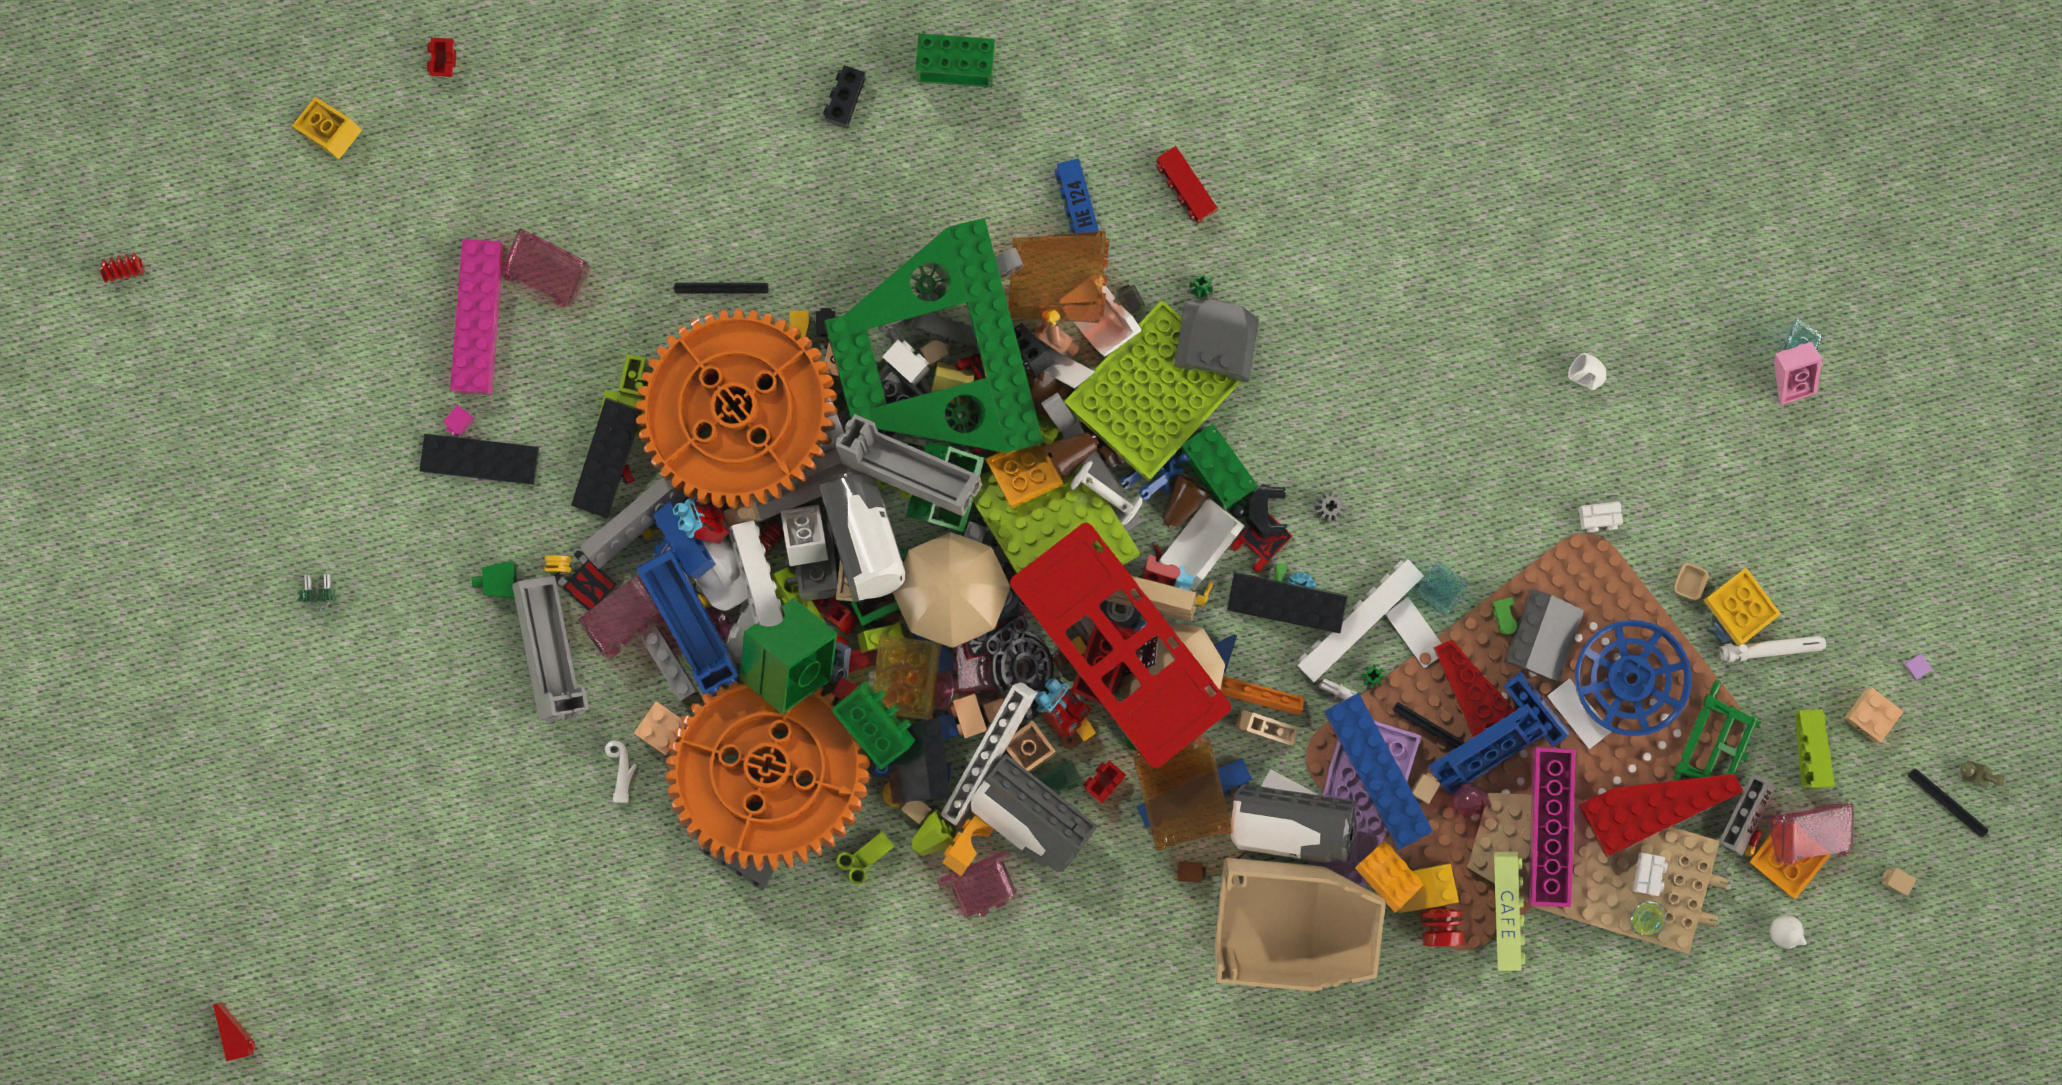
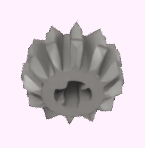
(1333, 513)

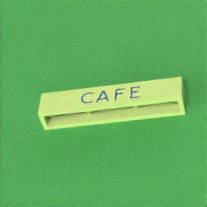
(1508, 911)

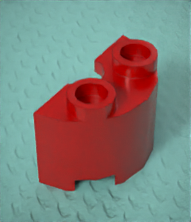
(442, 57)
(1105, 781)

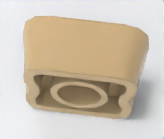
(1691, 581)

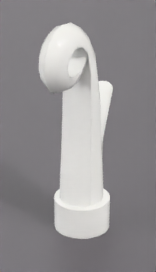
(624, 773)

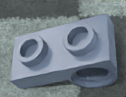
(841, 662)

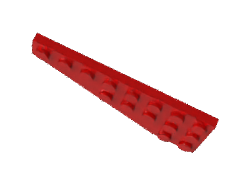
(1640, 811)

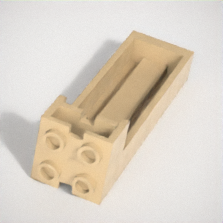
(1167, 599)

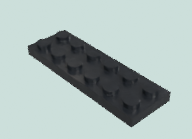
(606, 458)
(479, 459)
(1287, 602)

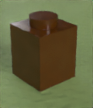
(1191, 871)

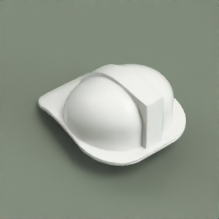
(723, 581)

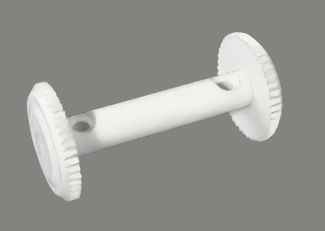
(1106, 493)

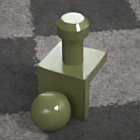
(1980, 774)

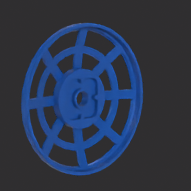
(1644, 675)

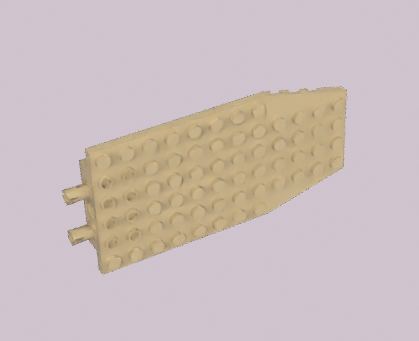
(1605, 885)

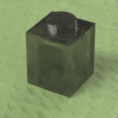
(1130, 299)

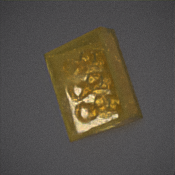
(908, 675)

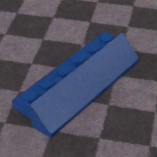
(1488, 749)

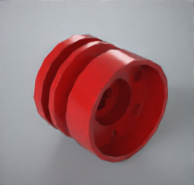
(1442, 928)

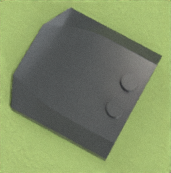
(1217, 338)

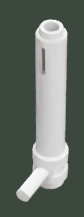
(1771, 648)

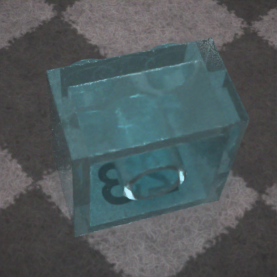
(1441, 588)

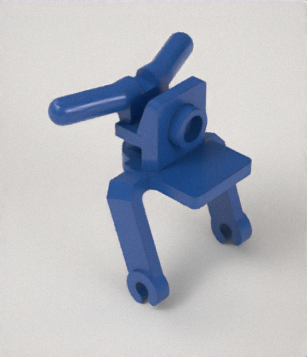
(1160, 479)

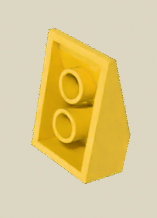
(327, 127)
(1437, 890)

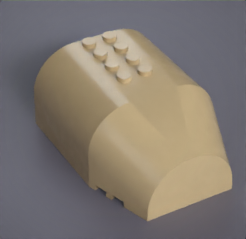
(1295, 926)

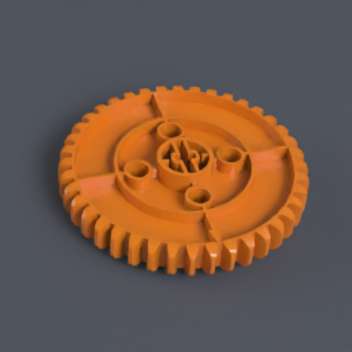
(790, 412)
(793, 817)

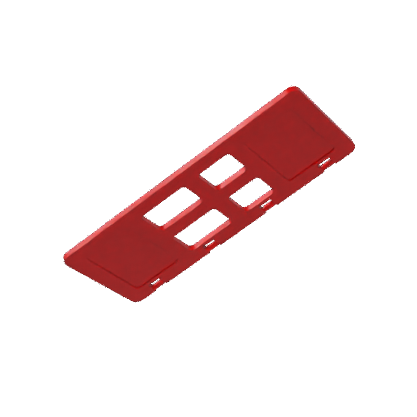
(1168, 706)

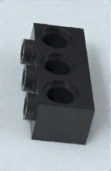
(845, 106)
(1033, 353)

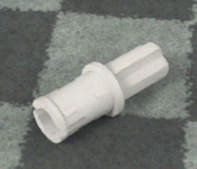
(1337, 690)

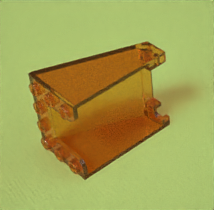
(1061, 276)
(1184, 795)

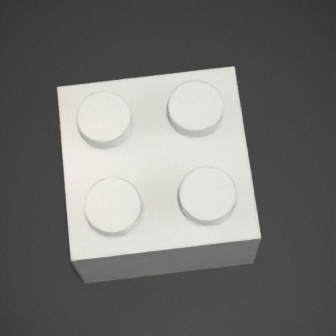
(906, 363)

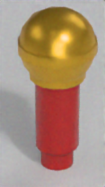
(1750, 849)

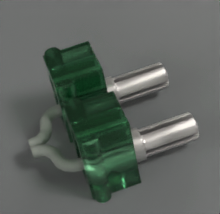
(325, 595)

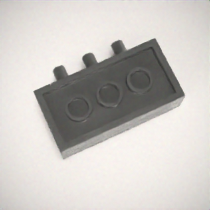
(820, 578)

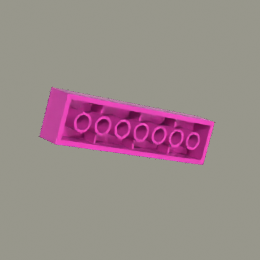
(477, 317)
(1551, 827)

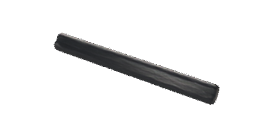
(721, 288)
(1427, 725)
(1948, 802)

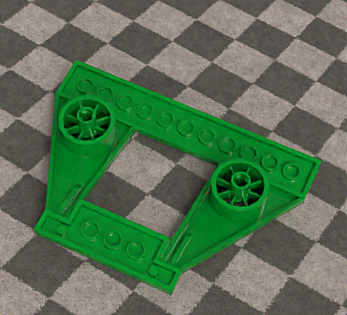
(968, 275)

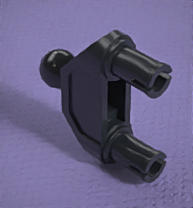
(1257, 511)

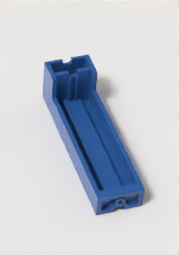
(689, 622)

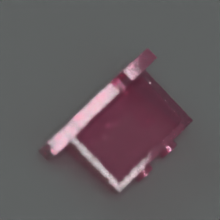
(982, 885)

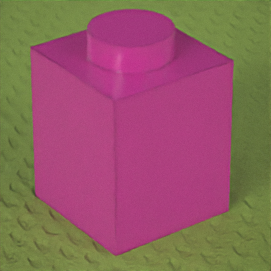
(458, 421)

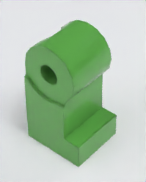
(1503, 616)

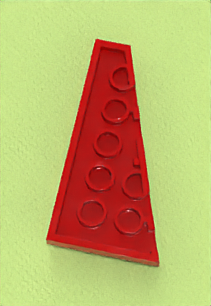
(1476, 696)

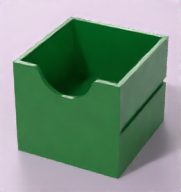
(788, 659)

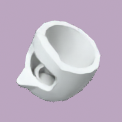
(1587, 371)
(1787, 932)

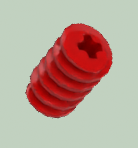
(121, 268)
(771, 535)

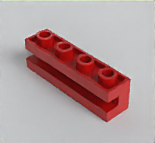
(1186, 184)

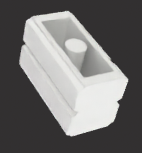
(1600, 516)
(1649, 874)

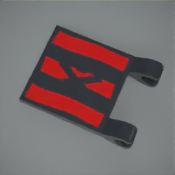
(588, 584)

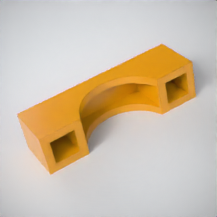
(962, 853)

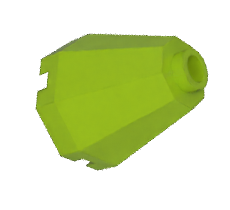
(934, 835)

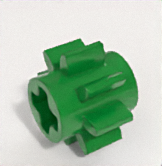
(1201, 286)
(1369, 673)

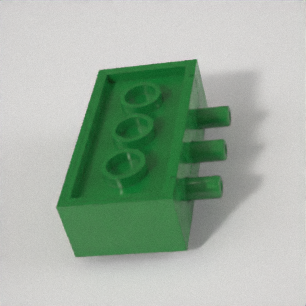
(874, 724)

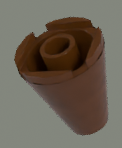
(1071, 452)
(1183, 501)

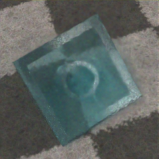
(1801, 334)

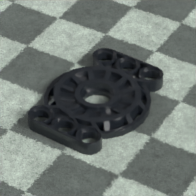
(1019, 646)

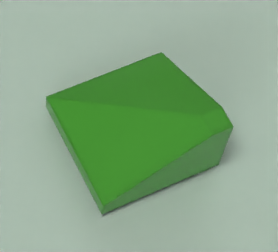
(1279, 571)

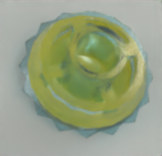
(1648, 918)

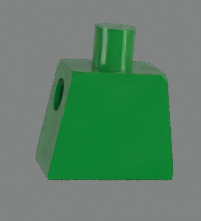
(497, 580)

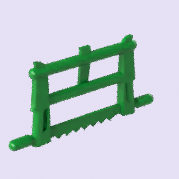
(1710, 702)

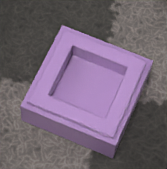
(1918, 666)

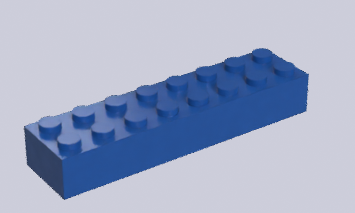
(1378, 771)

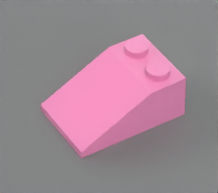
(1797, 372)

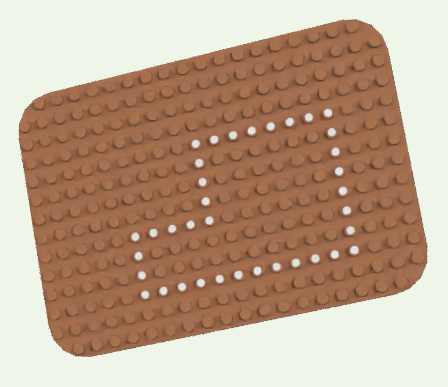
(1599, 581)

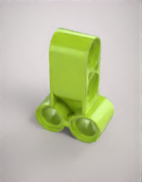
(866, 855)

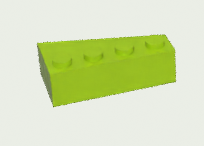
(1813, 749)

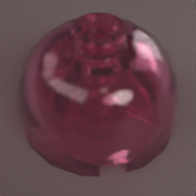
(1470, 801)

